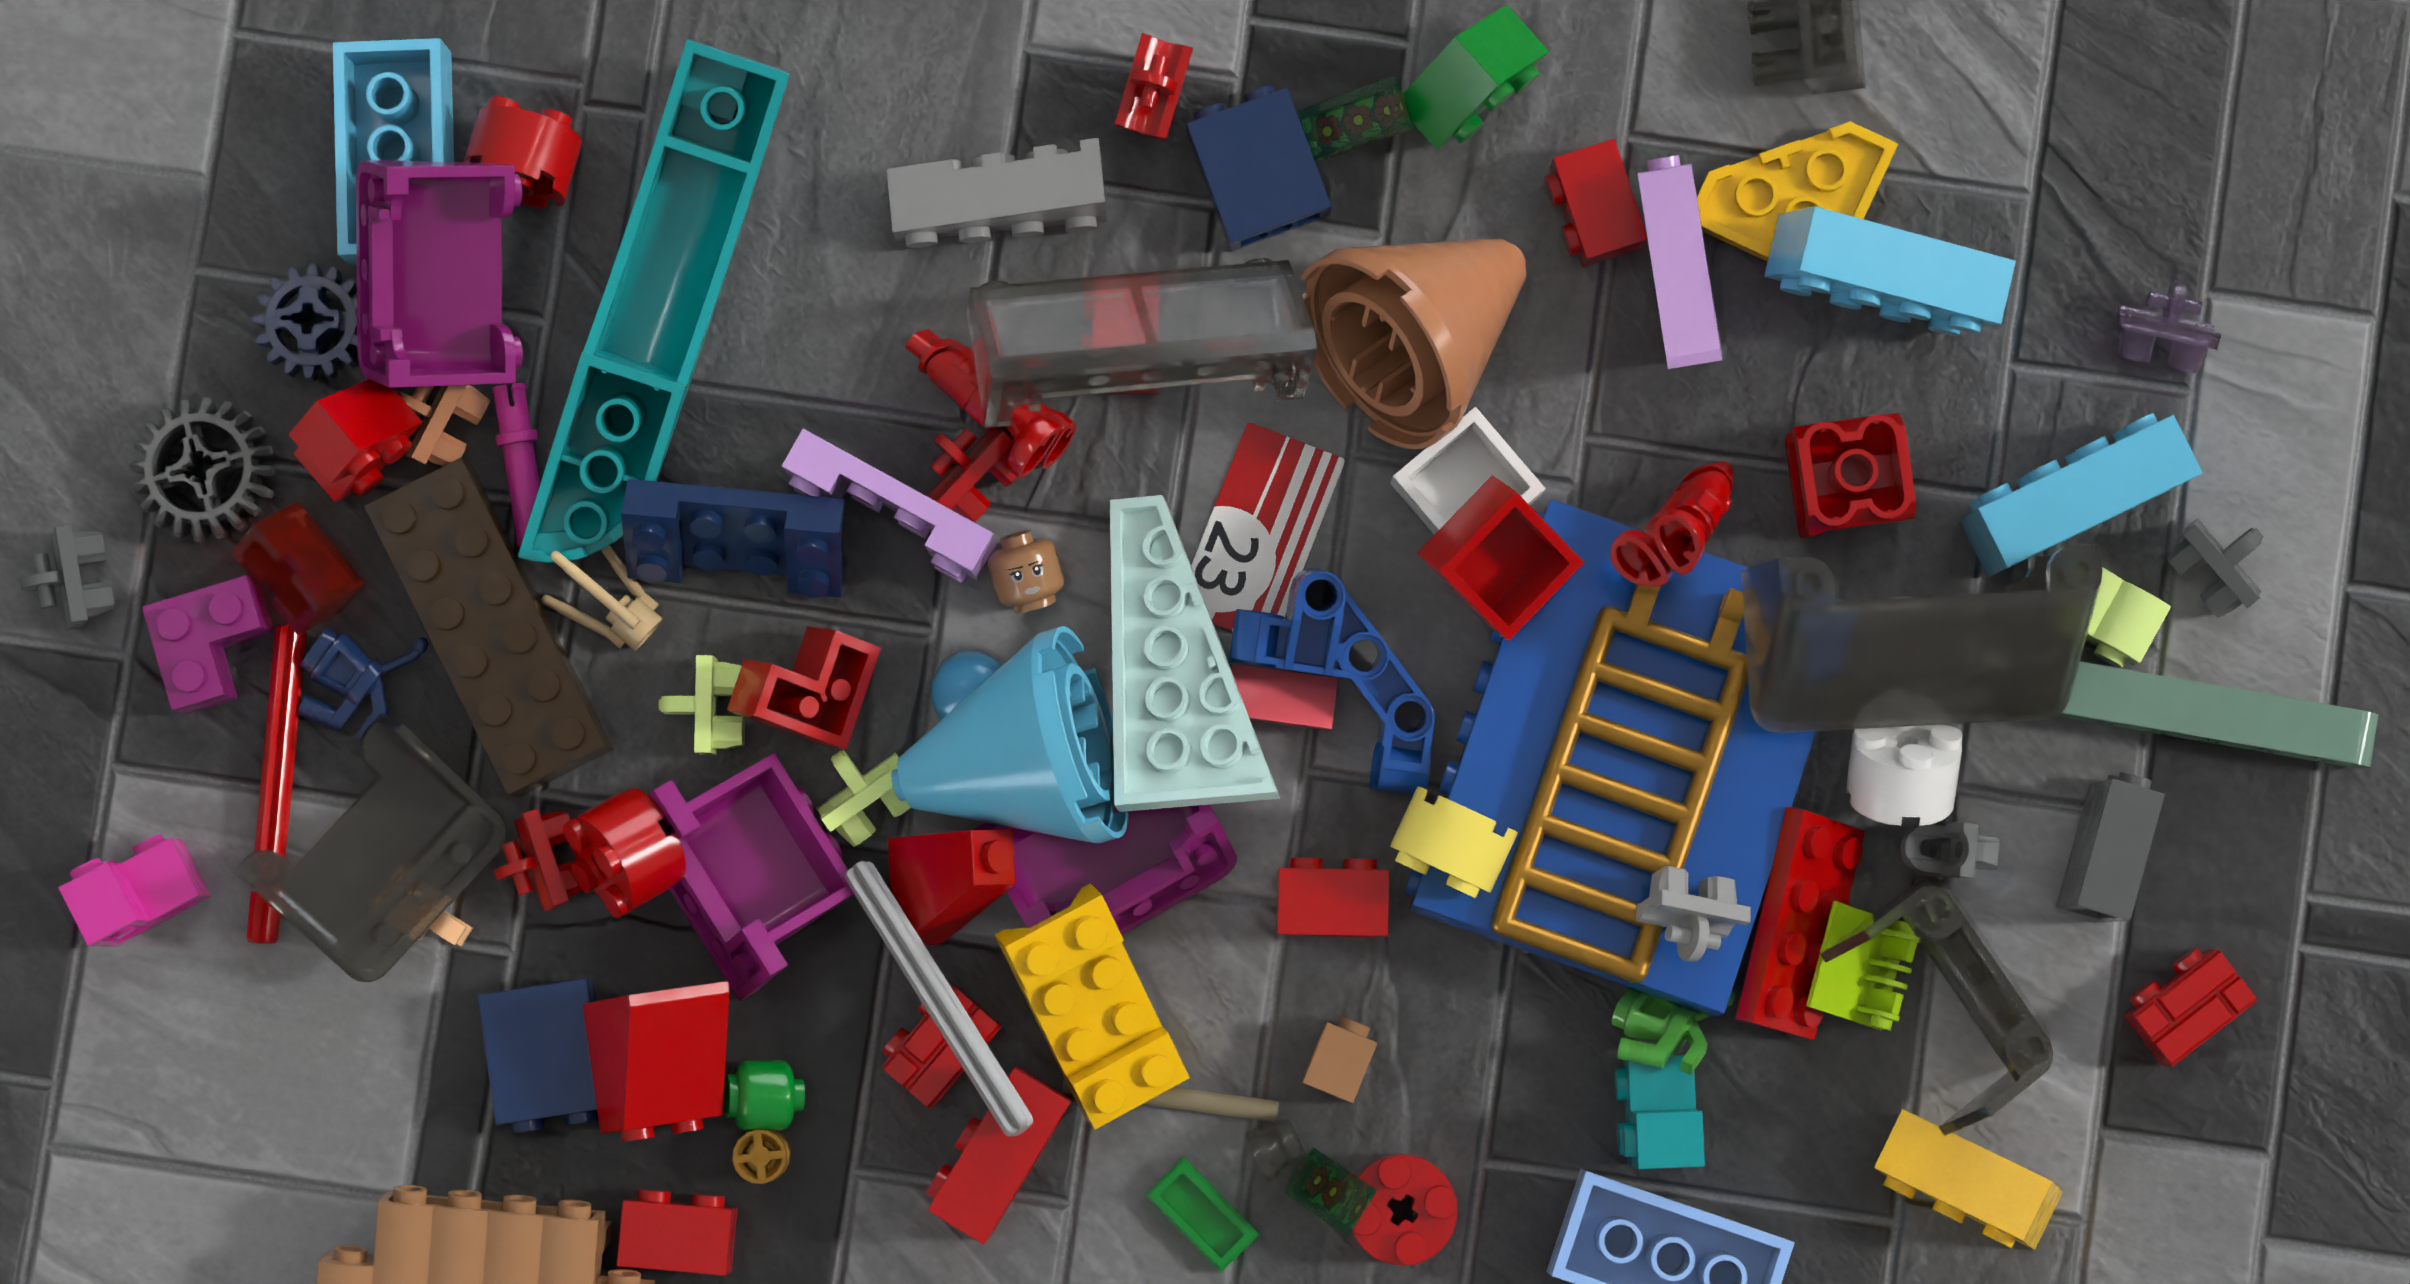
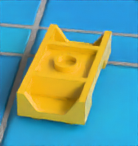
(1093, 1009)

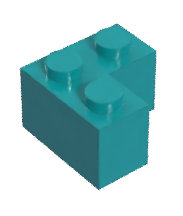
(1660, 1116)

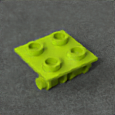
(1862, 980)

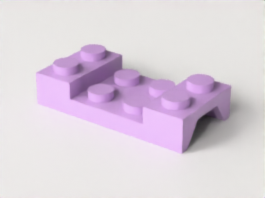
(827, 471)

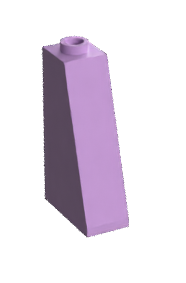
(1679, 263)

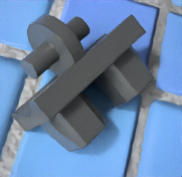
(71, 552)

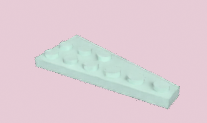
(1175, 699)

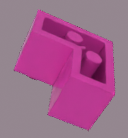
(130, 897)

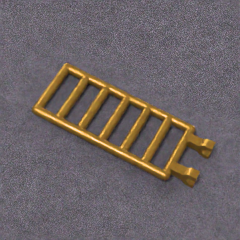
(1559, 771)

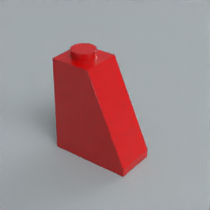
(949, 877)

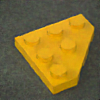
(1827, 171)

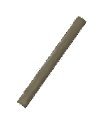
(1212, 1103)

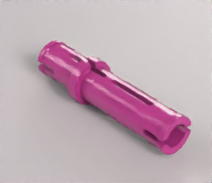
(520, 462)

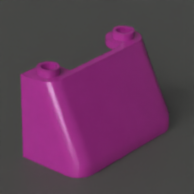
(433, 272)
(1140, 875)

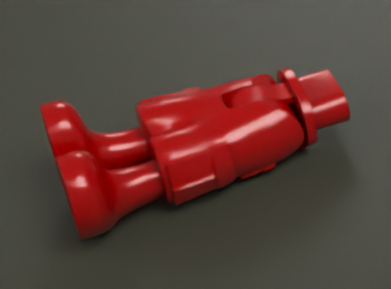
(1037, 435)
(1678, 530)

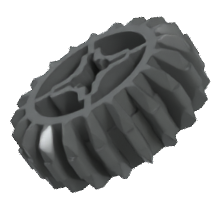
(196, 449)

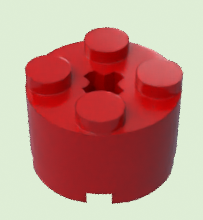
(536, 143)
(624, 851)
(1433, 1202)

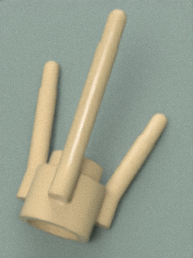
(631, 620)

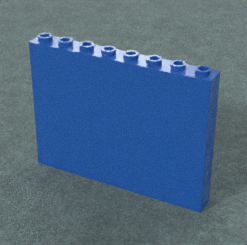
(1517, 726)

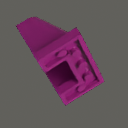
(752, 869)

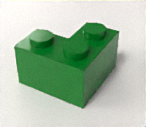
(1473, 74)

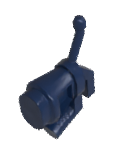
(347, 670)

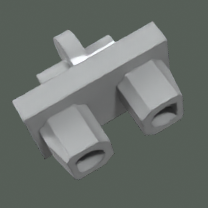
(1692, 920)

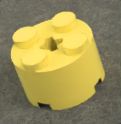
(1453, 842)

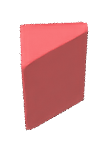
(1287, 696)

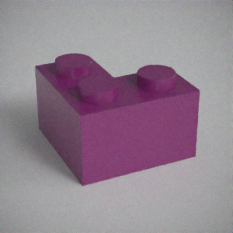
(192, 635)

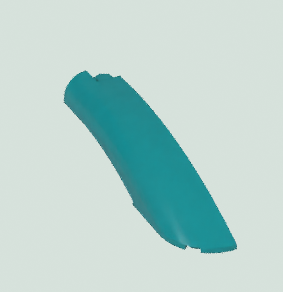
(657, 299)

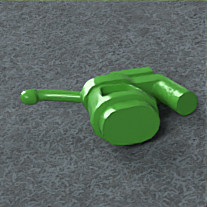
(1661, 1022)

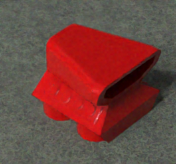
(1850, 473)

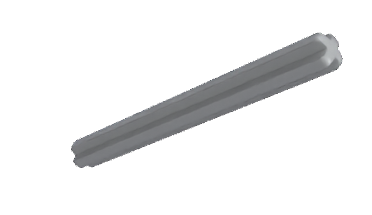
(939, 999)

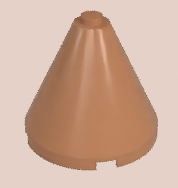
(1411, 329)

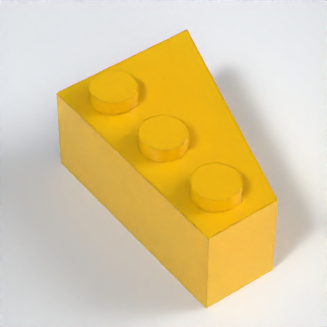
(1967, 1181)

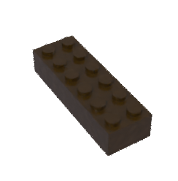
(489, 628)

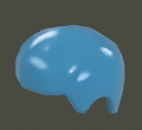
(959, 677)

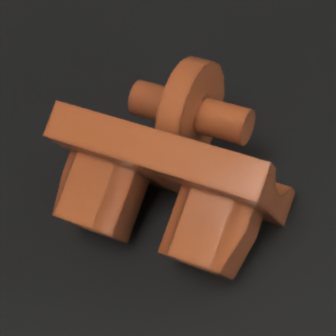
(430, 441)

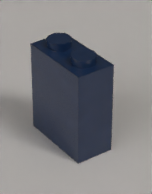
(1258, 167)
(539, 1054)

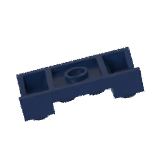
(735, 531)

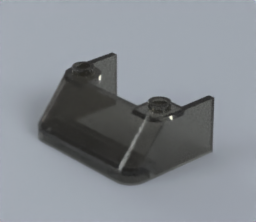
(1979, 983)

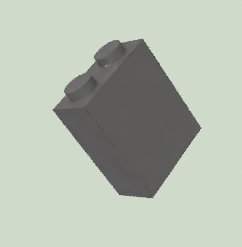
(2111, 848)

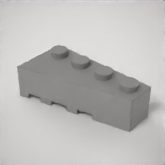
(998, 195)

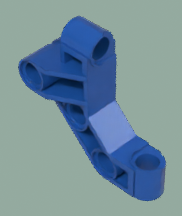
(1320, 643)

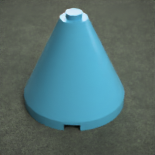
(1023, 749)

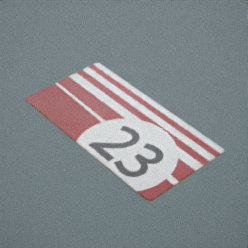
(1263, 524)

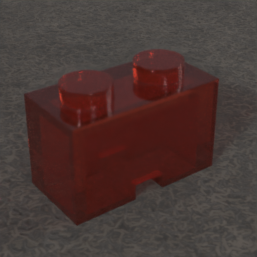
(299, 567)

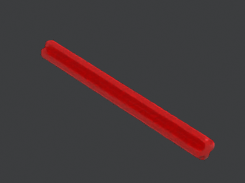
(277, 768)

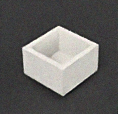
(1457, 466)

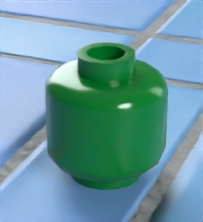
(763, 1095)

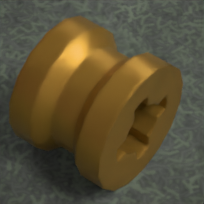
(753, 1165)

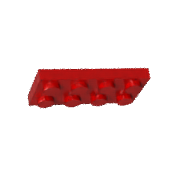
(1808, 873)

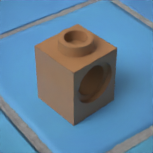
(1340, 1059)

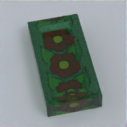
(1355, 118)
(1330, 1191)

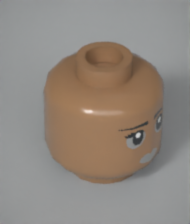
(1025, 572)

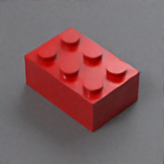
(994, 1165)

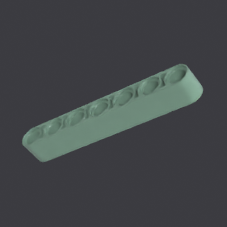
(2222, 715)

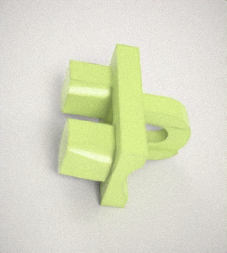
(711, 731)
(845, 809)

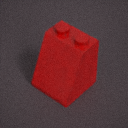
(658, 1058)

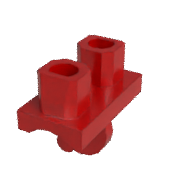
(1153, 87)
(957, 486)
(537, 836)

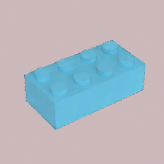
(387, 106)
(1889, 270)
(2090, 490)

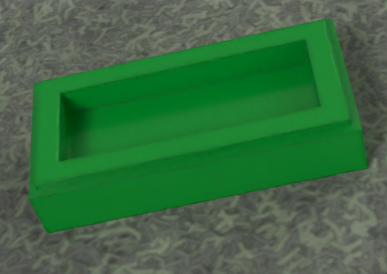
(1202, 1214)

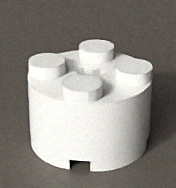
(1904, 772)

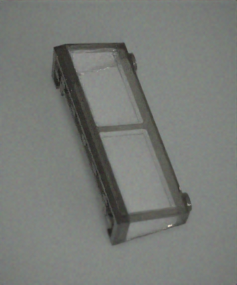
(1139, 334)

